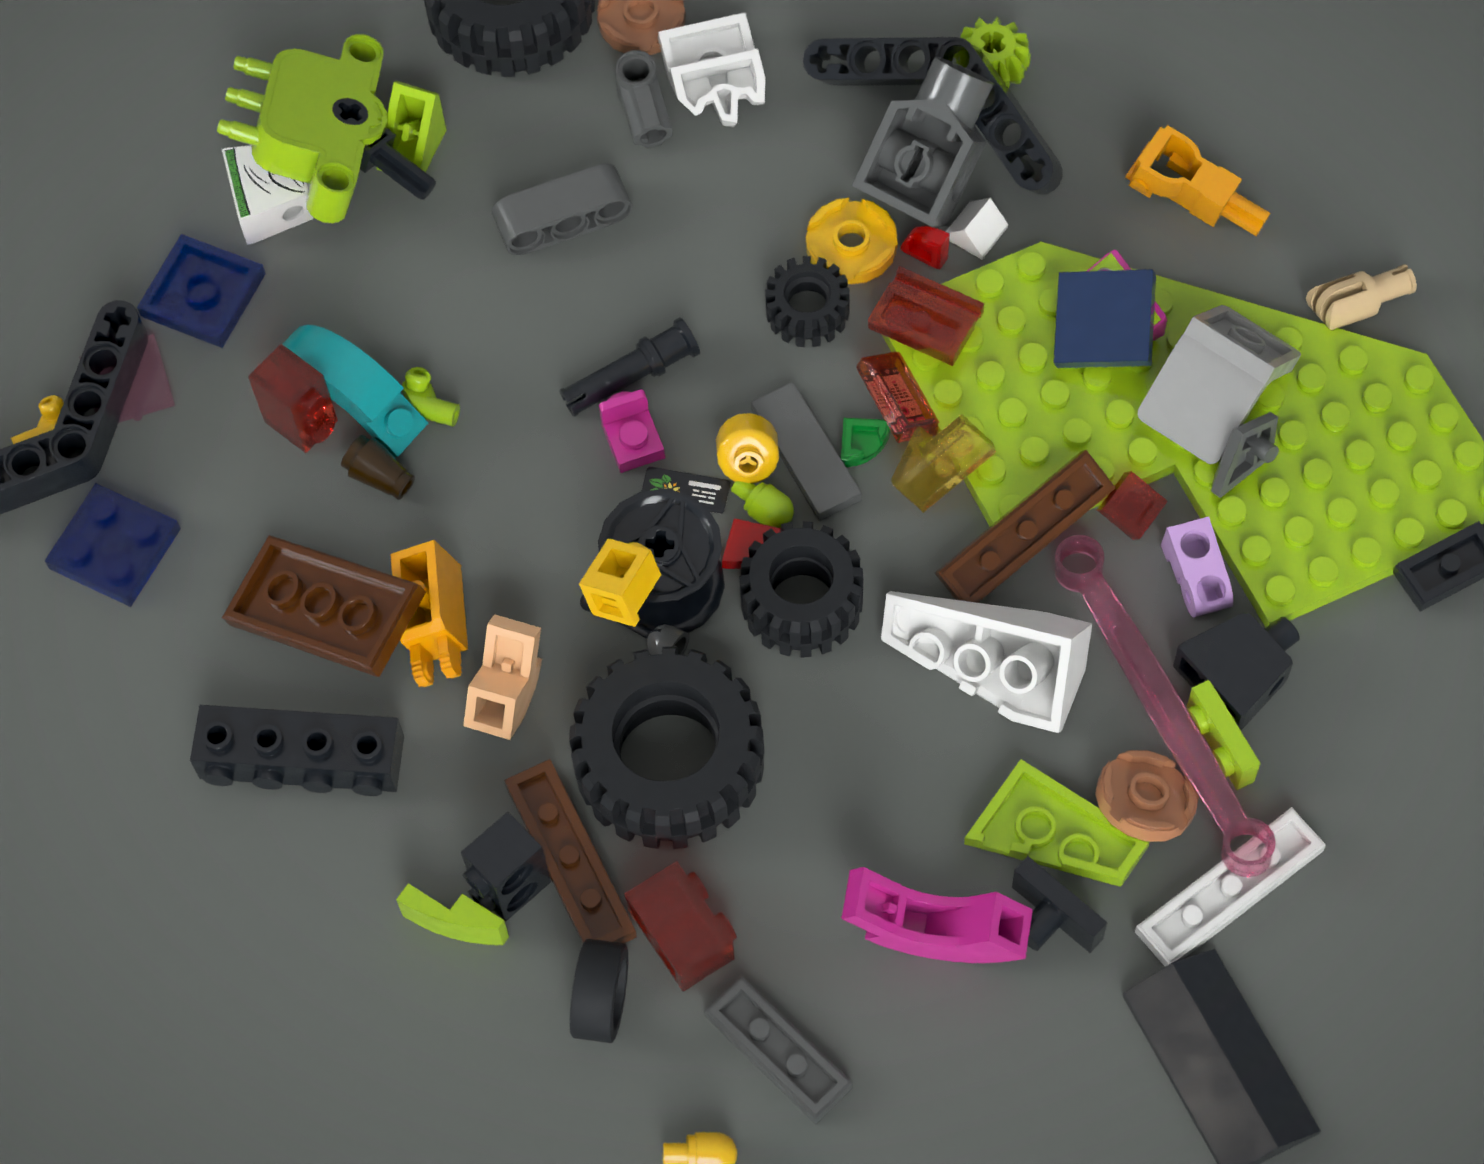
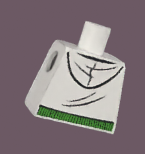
(262, 199)

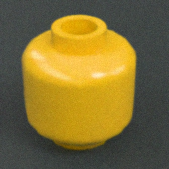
(747, 443)

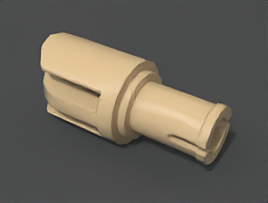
(1358, 295)

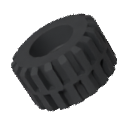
(794, 554)

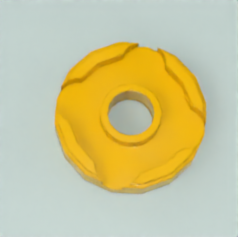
(861, 218)

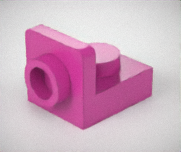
(630, 430)

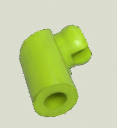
(423, 398)

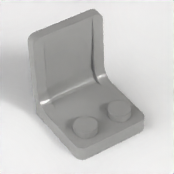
(1214, 381)

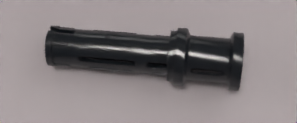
(650, 357)

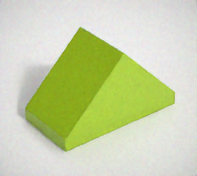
(417, 122)

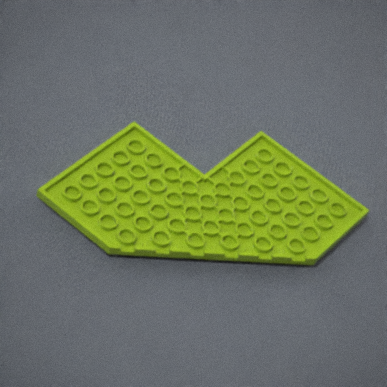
(1365, 434)

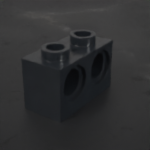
(505, 867)

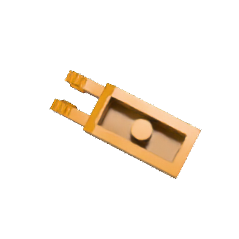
(440, 619)

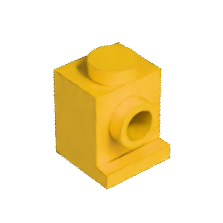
(620, 581)

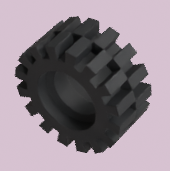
(807, 278)

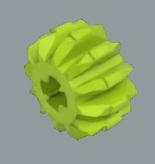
(1002, 47)

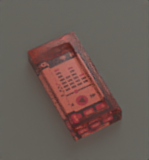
(897, 395)

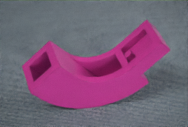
(935, 926)

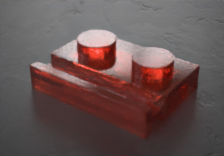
(926, 316)

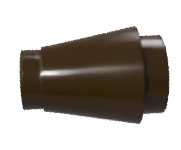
(376, 467)

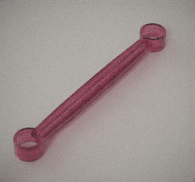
(1163, 705)

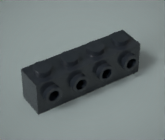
(297, 749)

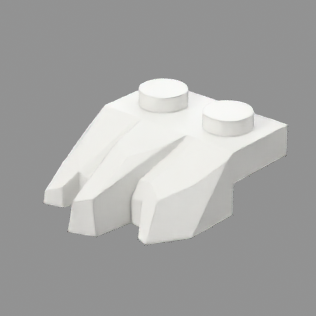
(714, 65)

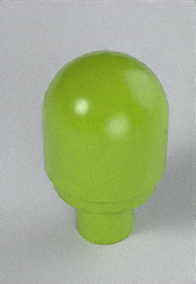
(765, 503)

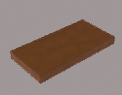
(324, 605)

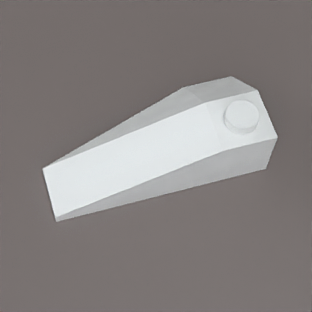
(1007, 655)

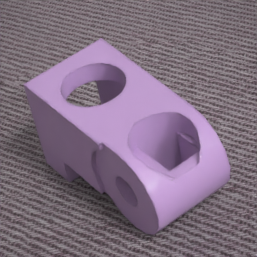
(1198, 566)

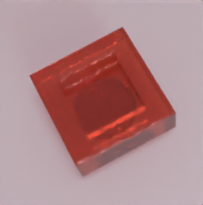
(1132, 505)

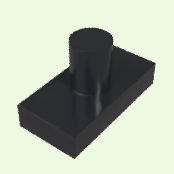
(1056, 908)

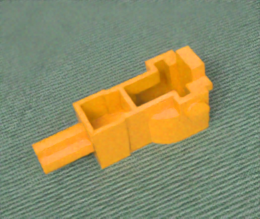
(1202, 190)

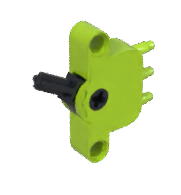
(322, 124)

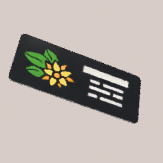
(707, 490)

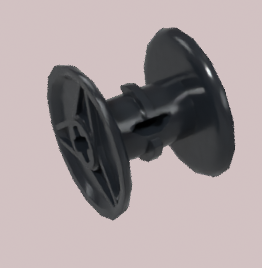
(685, 550)

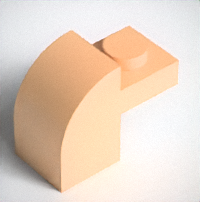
(506, 679)

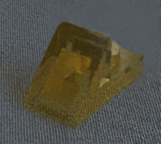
(940, 463)

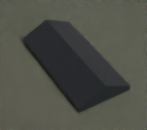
(1220, 1061)

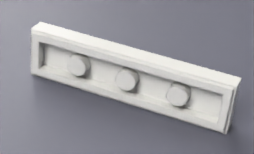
(1223, 896)

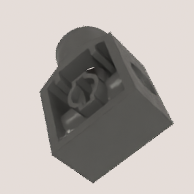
(928, 145)

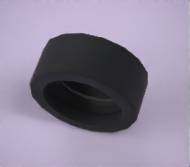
(599, 990)

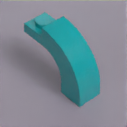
(359, 386)

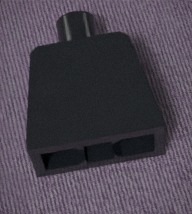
(1240, 662)

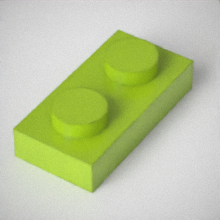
(1222, 735)

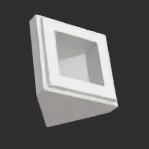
(978, 227)

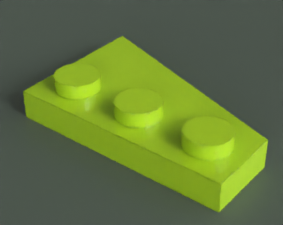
(1054, 828)

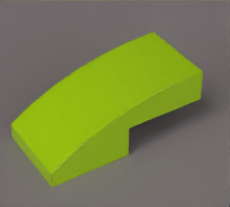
(463, 922)

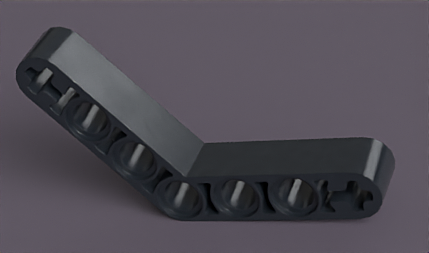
(895, 71)
(115, 341)

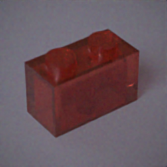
(293, 398)
(681, 925)

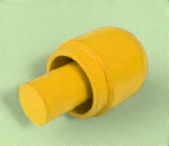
(701, 1149)

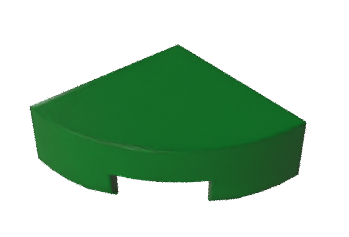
(863, 440)

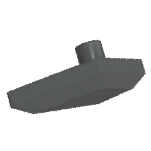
(1246, 451)

